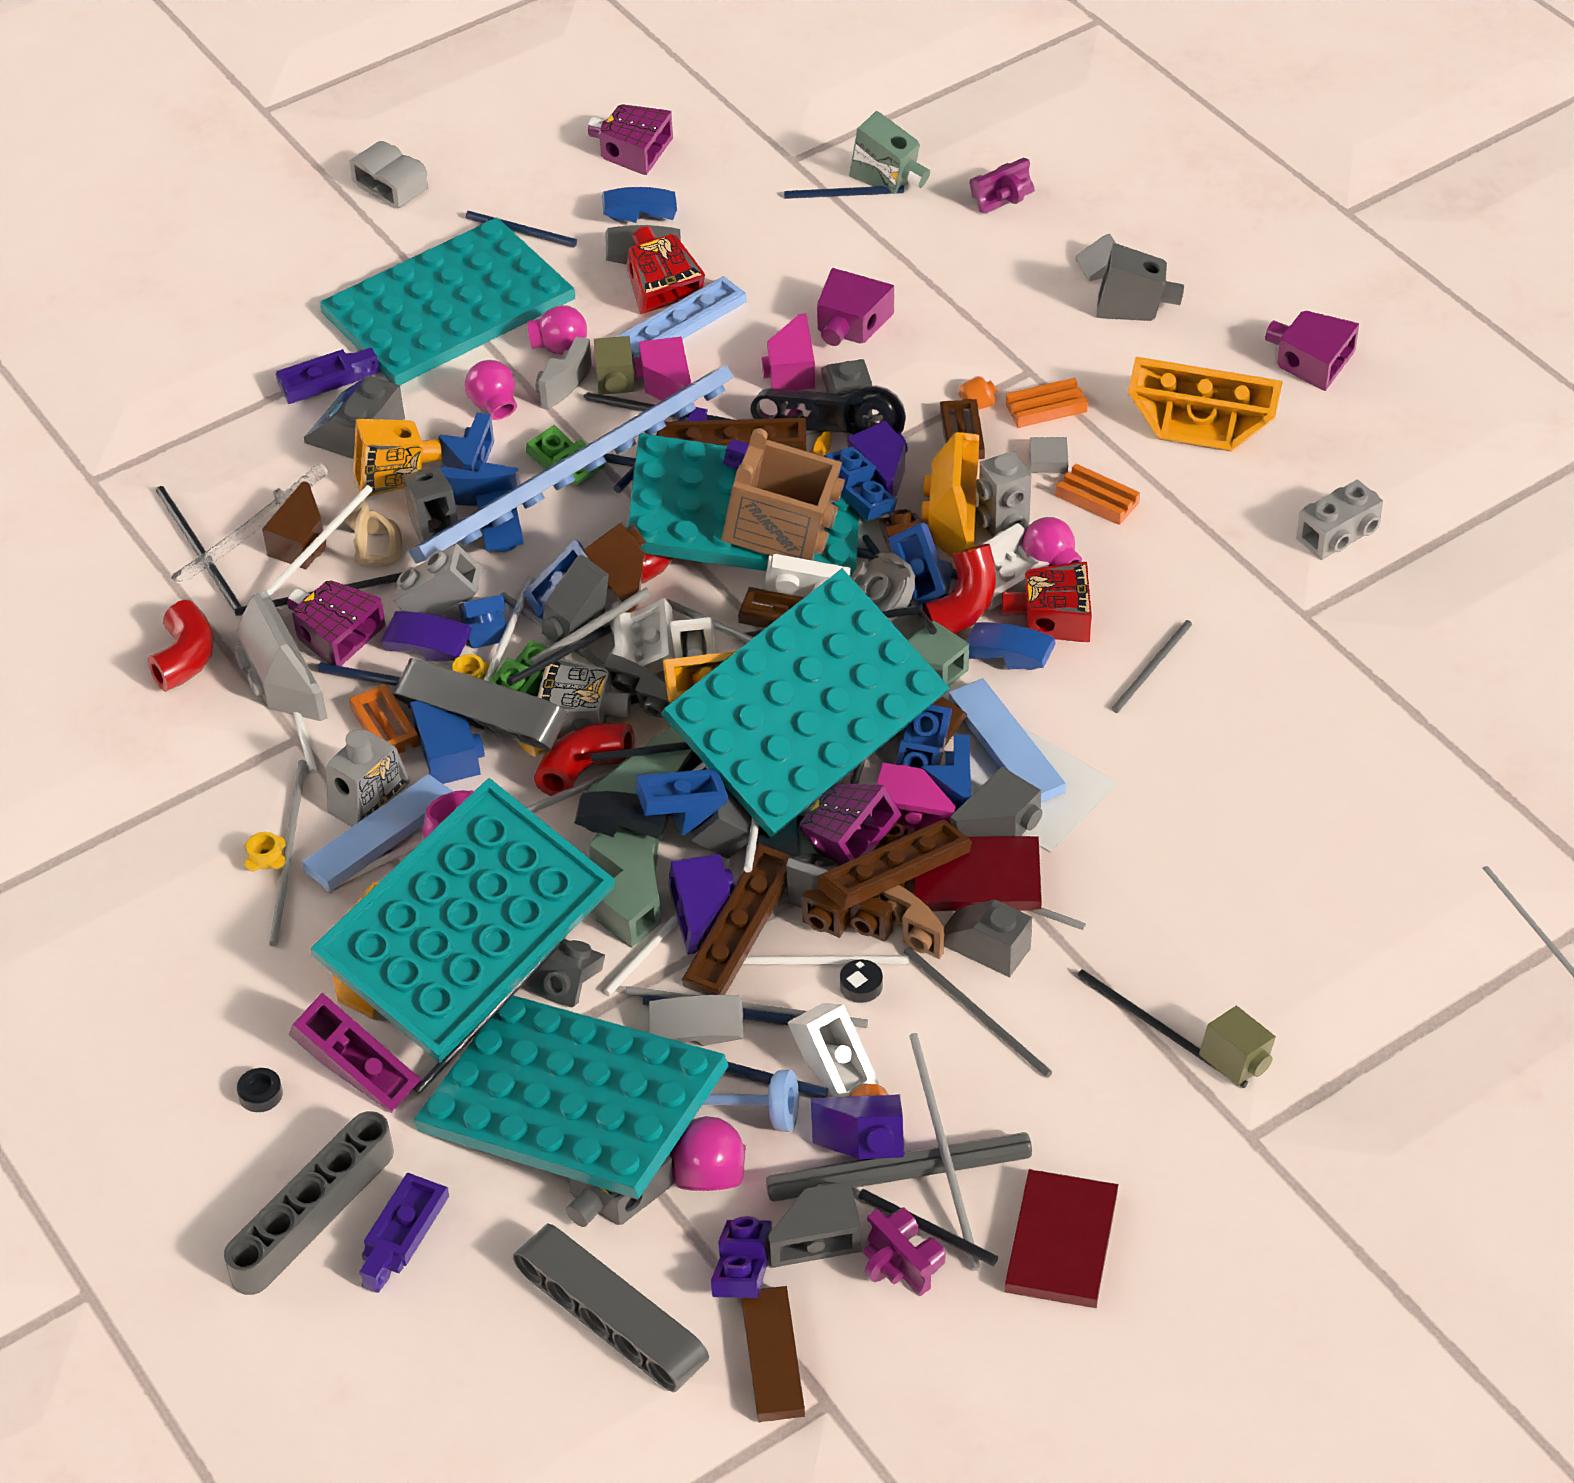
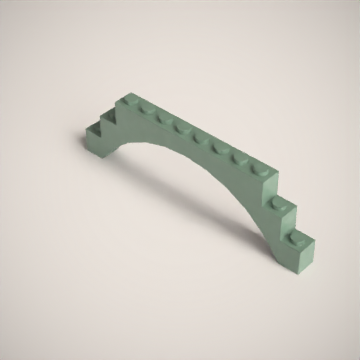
(631, 858)

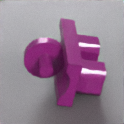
(1002, 186)
(895, 1257)

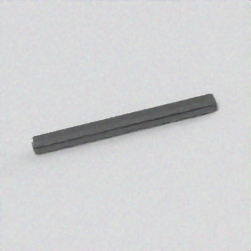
(912, 1165)

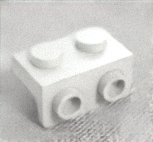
(1010, 562)
(797, 575)
(645, 635)

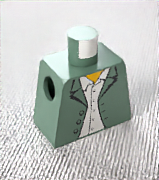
(886, 155)

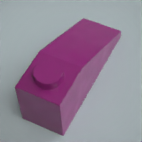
(353, 1053)

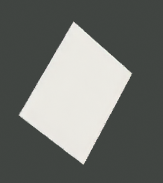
(1060, 814)

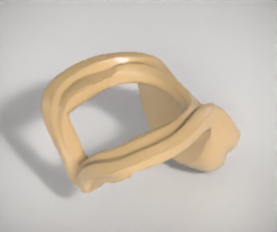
(370, 522)

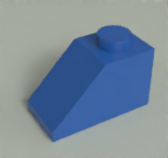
(446, 743)

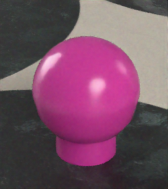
(557, 329)
(491, 388)
(1050, 541)

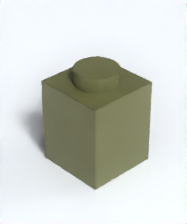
(614, 365)
(1237, 1045)

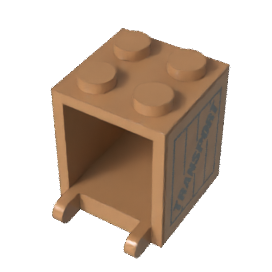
(782, 500)

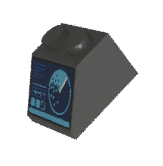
(364, 400)

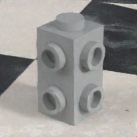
(1003, 493)
(1339, 519)
(439, 582)

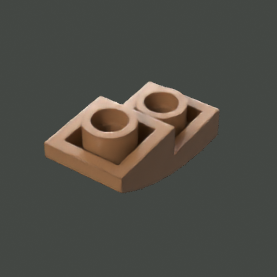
(920, 925)

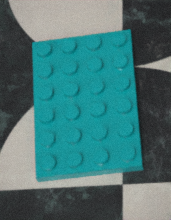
(447, 300)
(684, 500)
(805, 702)
(463, 919)
(572, 1095)

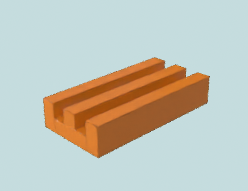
(1046, 402)
(1101, 489)
(409, 734)

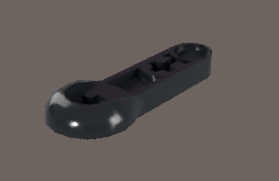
(835, 411)

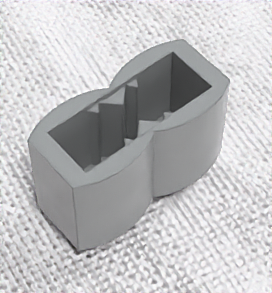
(389, 174)

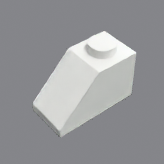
(693, 637)
(832, 1048)

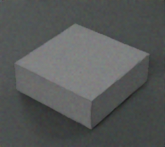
(1048, 454)

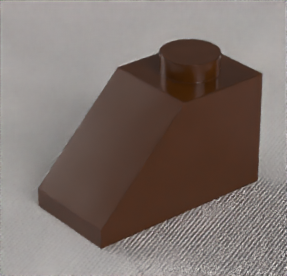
(294, 527)
(622, 557)

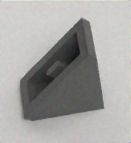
(803, 875)

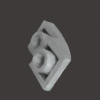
(564, 374)
(698, 1018)

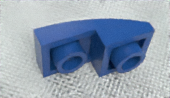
(628, 202)
(487, 480)
(859, 488)
(505, 536)
(1016, 644)
(925, 738)

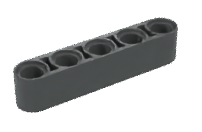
(482, 703)
(304, 1221)
(611, 1307)

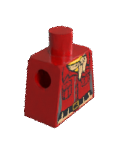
(661, 270)
(1054, 601)

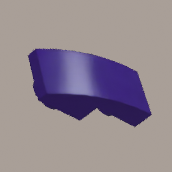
(431, 635)
(742, 1258)

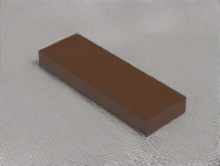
(773, 1355)

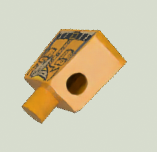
(388, 452)

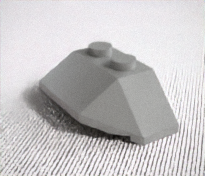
(275, 662)

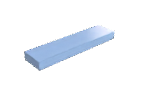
(688, 314)
(1005, 738)
(373, 834)

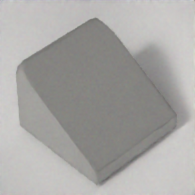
(1095, 257)

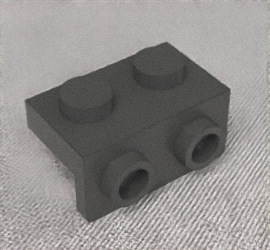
(565, 972)

